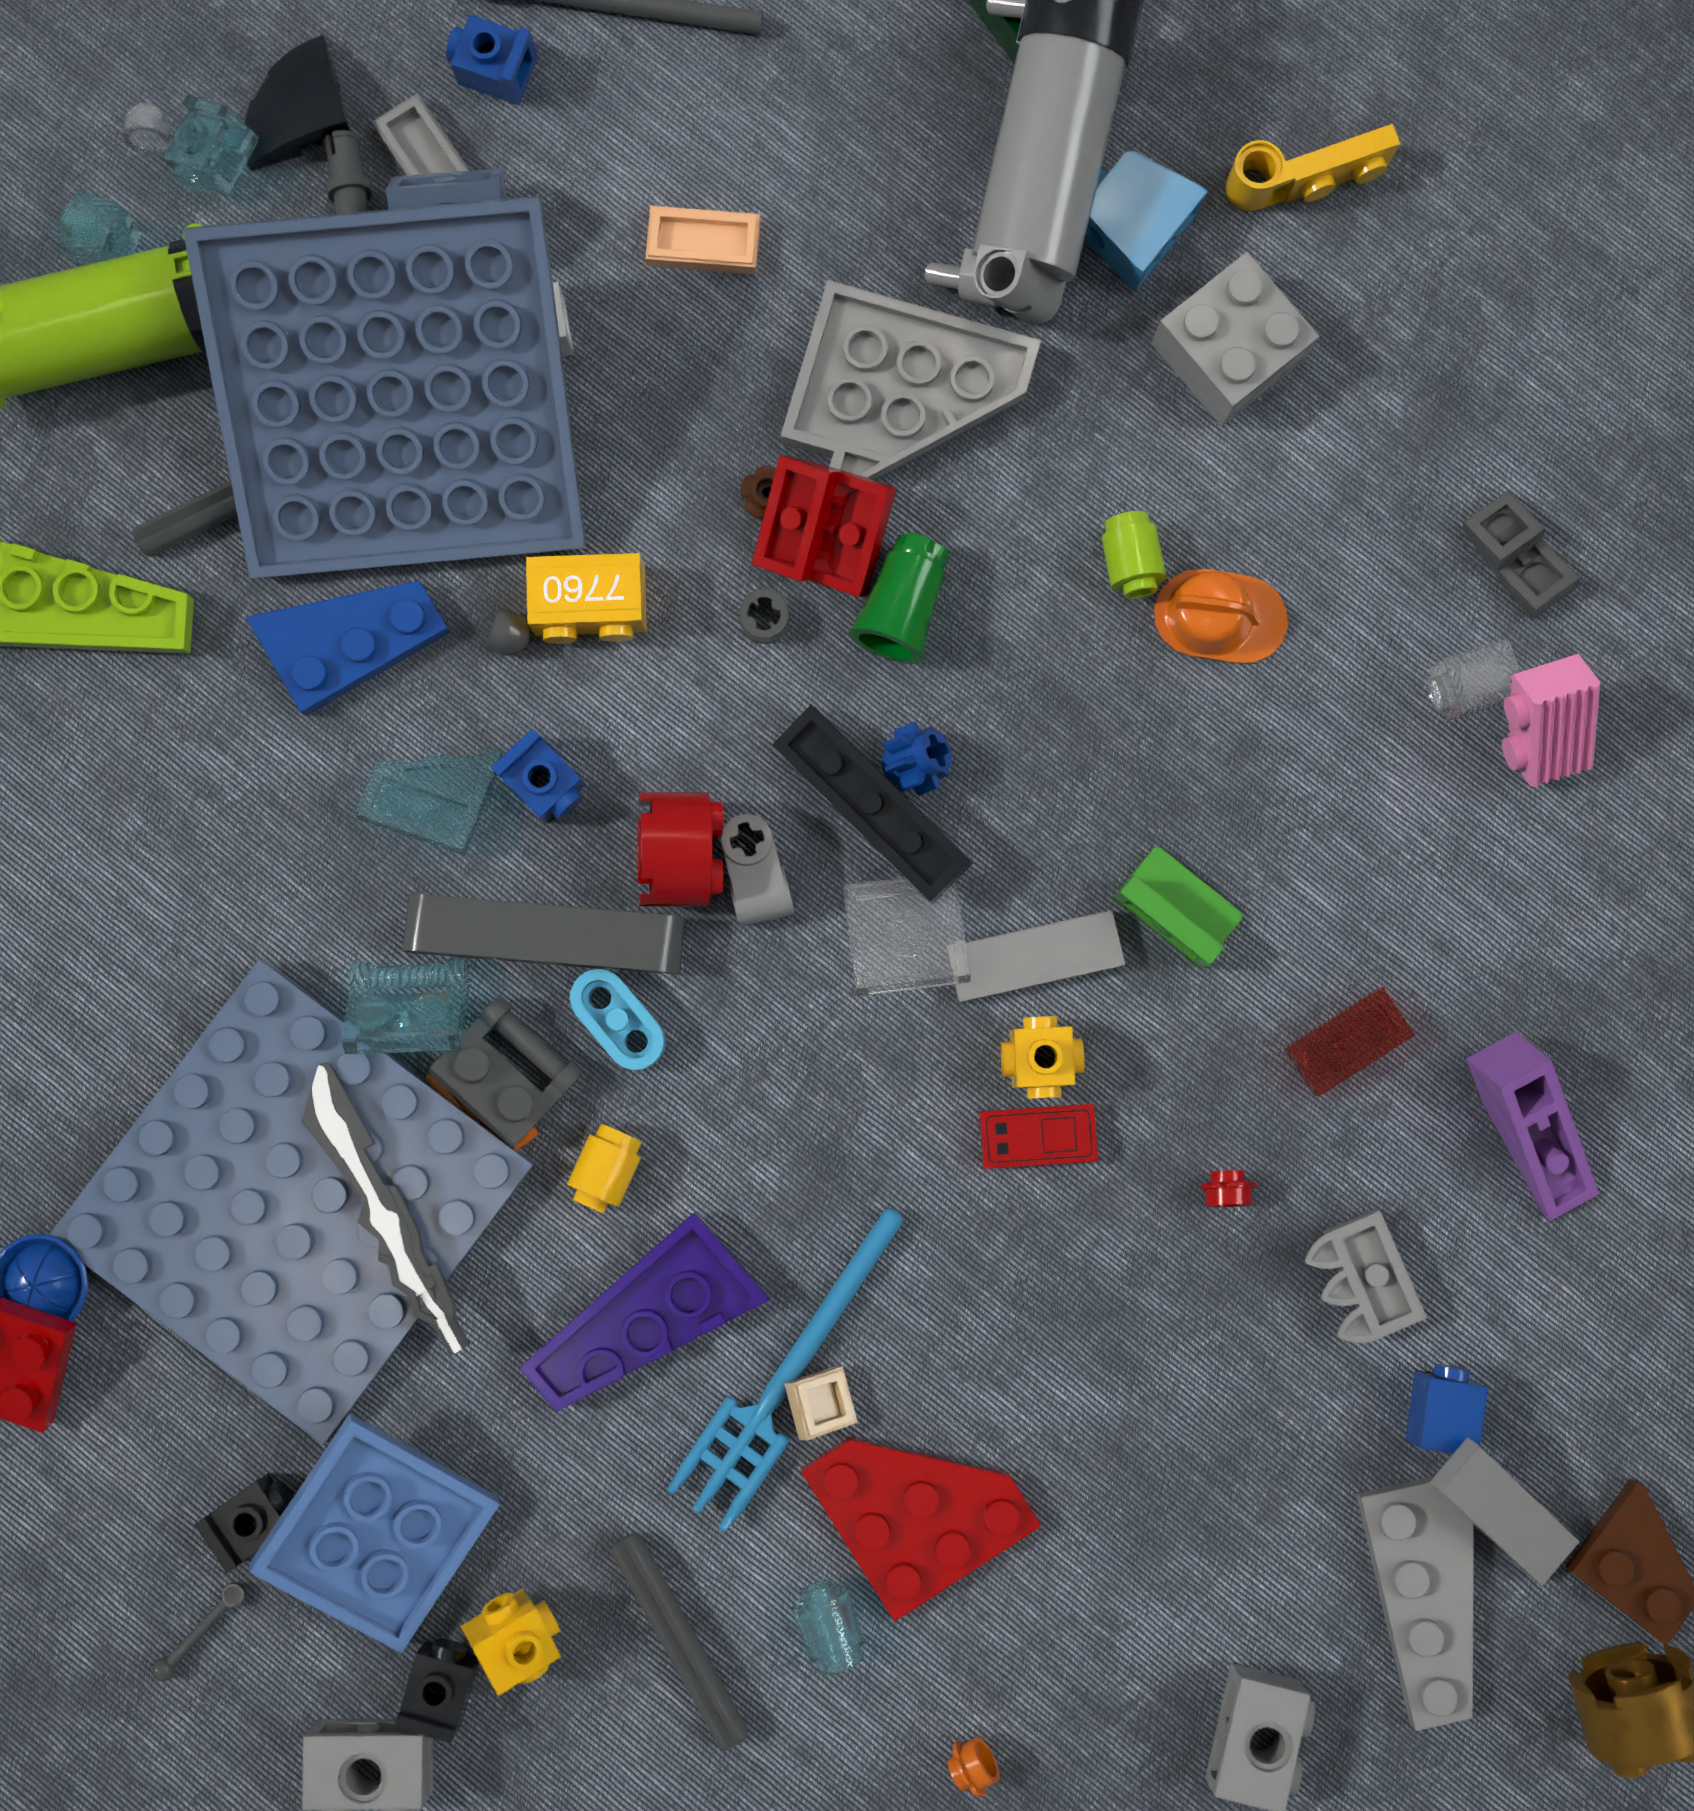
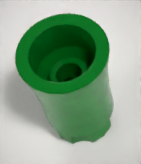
(902, 600)

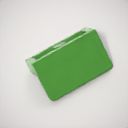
(1179, 907)

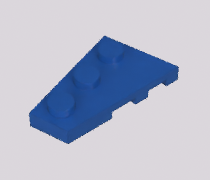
(346, 640)

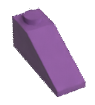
(1534, 1123)

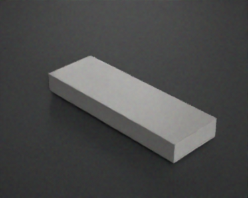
(1041, 955)
(1504, 1511)

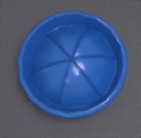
(44, 1275)

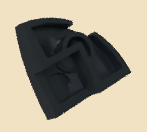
(295, 104)

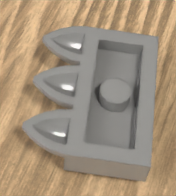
(1369, 1278)

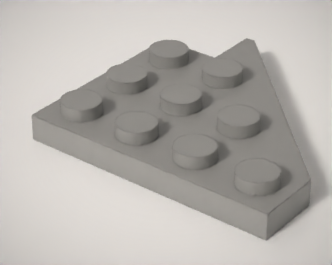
(898, 380)

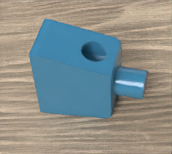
(1140, 215)

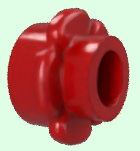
(1228, 1189)

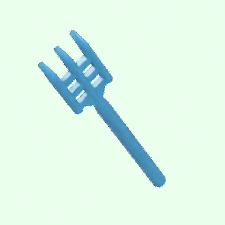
(758, 1417)

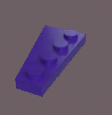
(656, 1306)

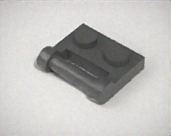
(493, 1085)

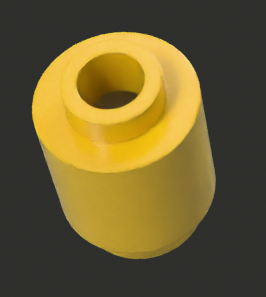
(605, 1168)

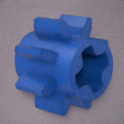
(916, 758)

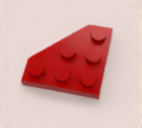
(916, 1516)

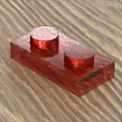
(1349, 1041)

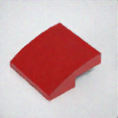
(823, 525)

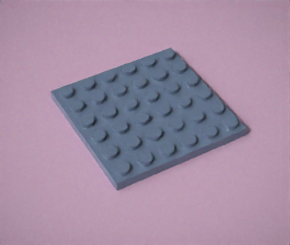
(389, 385)
(249, 1232)

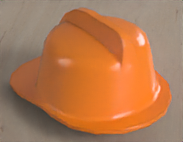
(1220, 616)

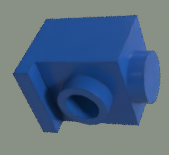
(500, 72)
(525, 759)

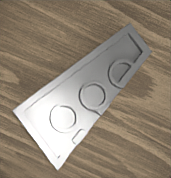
(1425, 1587)

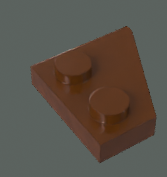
(1636, 1565)

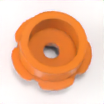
(973, 1766)

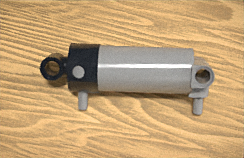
(1045, 154)

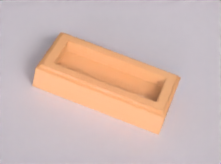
(703, 240)

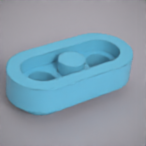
(618, 1020)

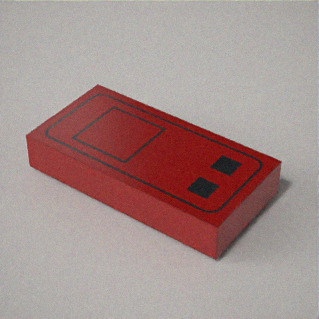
(1038, 1136)

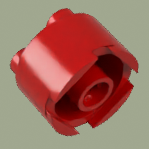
(677, 849)

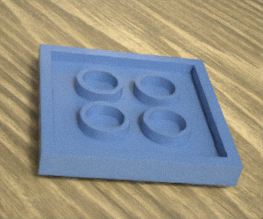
(374, 1533)

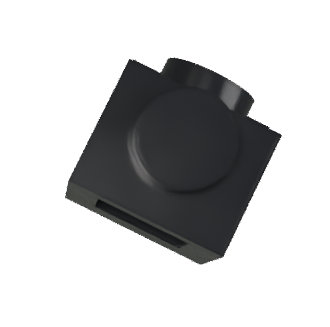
(227, 1531)
(431, 1713)

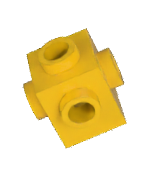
(1019, 1060)
(513, 1640)

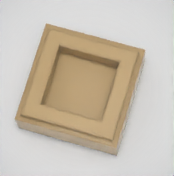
(820, 1403)

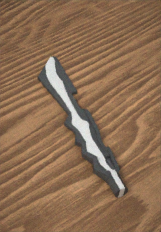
(384, 1213)

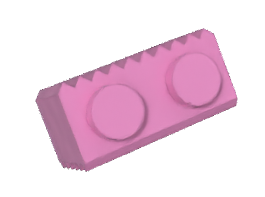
(1552, 720)

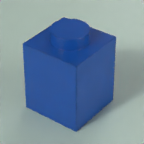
(1445, 1409)

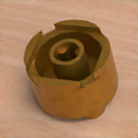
(1636, 1707)

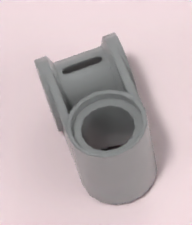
(758, 880)

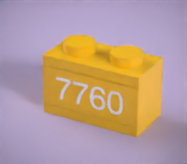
(586, 596)

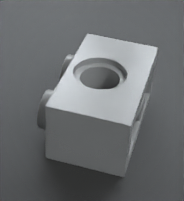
(1249, 1703)
(332, 1775)

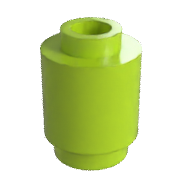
(1133, 554)

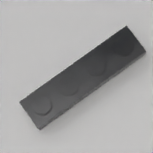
(872, 804)

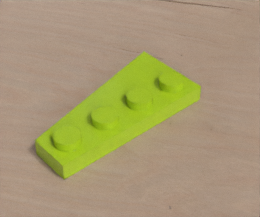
(84, 608)

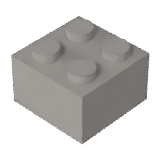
(1234, 339)

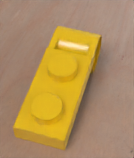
(1310, 174)

